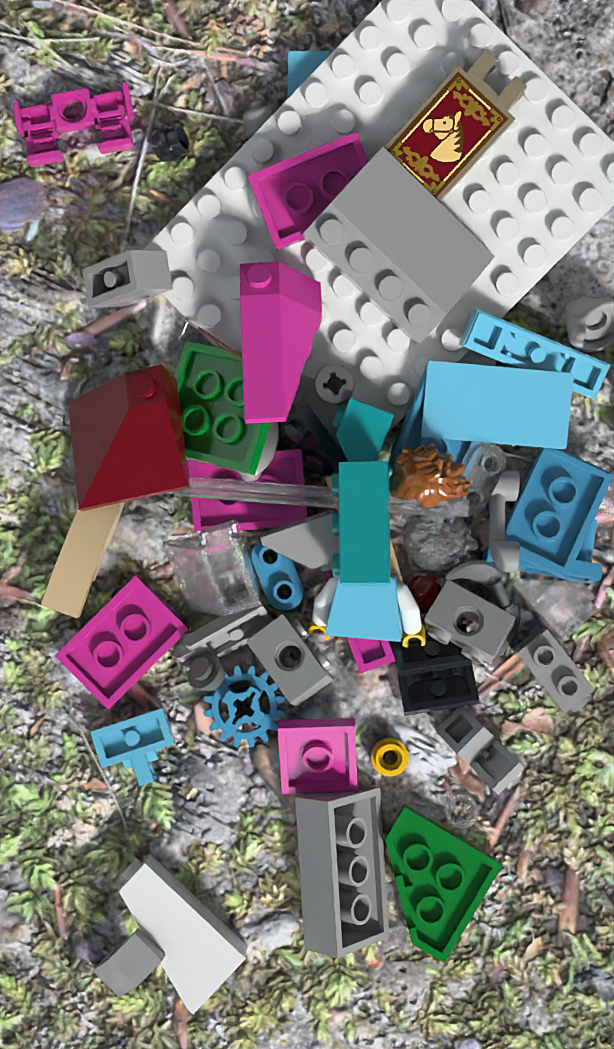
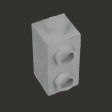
(554, 670)

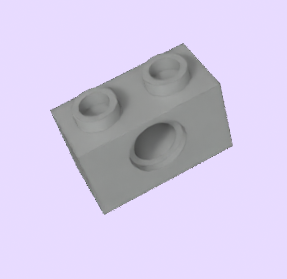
(127, 278)
(458, 603)
(271, 647)

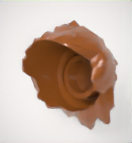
(427, 476)

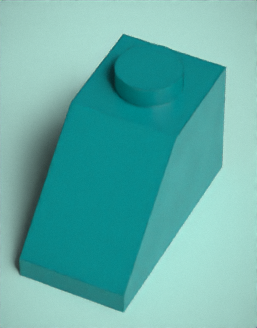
(361, 430)

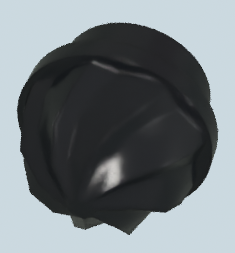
(170, 143)

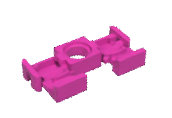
(43, 119)

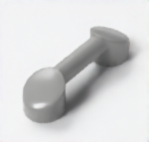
(504, 553)

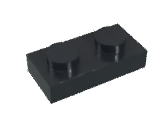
(313, 439)

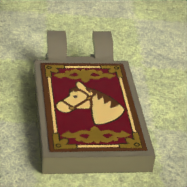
(455, 126)

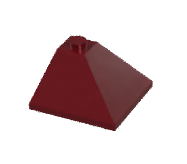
(128, 439)

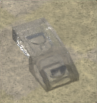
(344, 693)

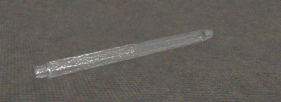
(305, 496)

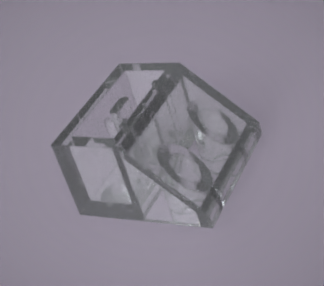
(214, 570)

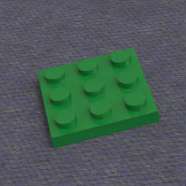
(214, 410)

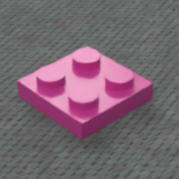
(317, 755)

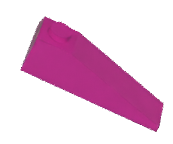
(277, 330)

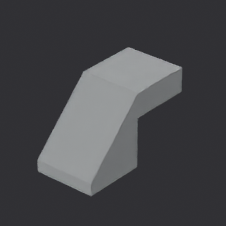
(480, 749)
(129, 963)

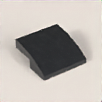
(434, 675)

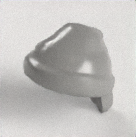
(590, 323)

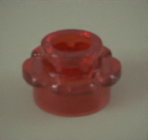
(424, 590)

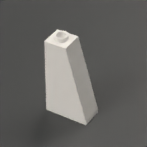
(195, 941)

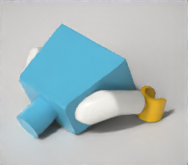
(368, 612)

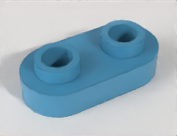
(276, 574)

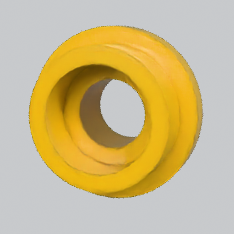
(395, 767)

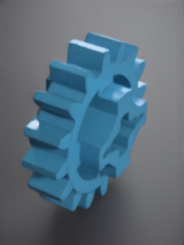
(259, 716)

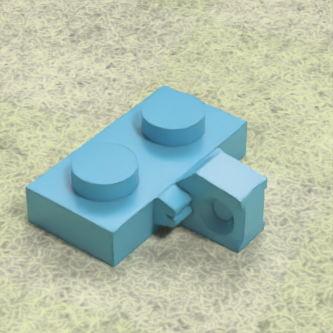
(134, 743)

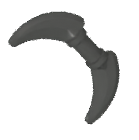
(490, 577)

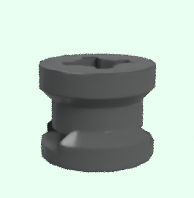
(335, 390)

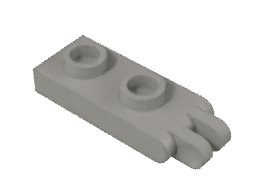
(222, 635)

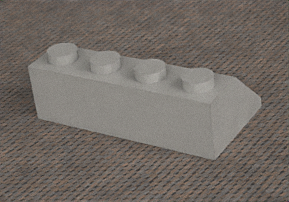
(342, 870)

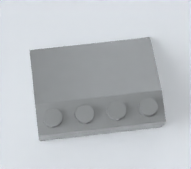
(399, 246)

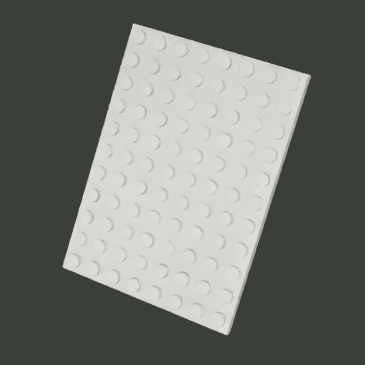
(521, 200)

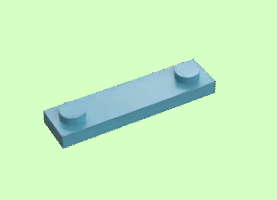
(532, 351)

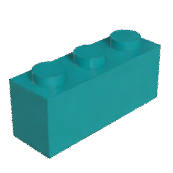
(362, 524)

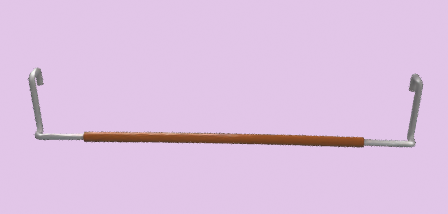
(209, 336)

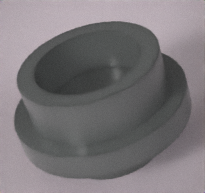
(206, 673)

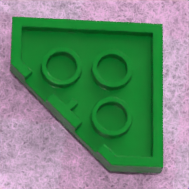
(437, 880)

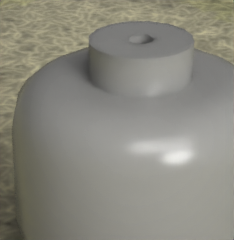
(257, 116)

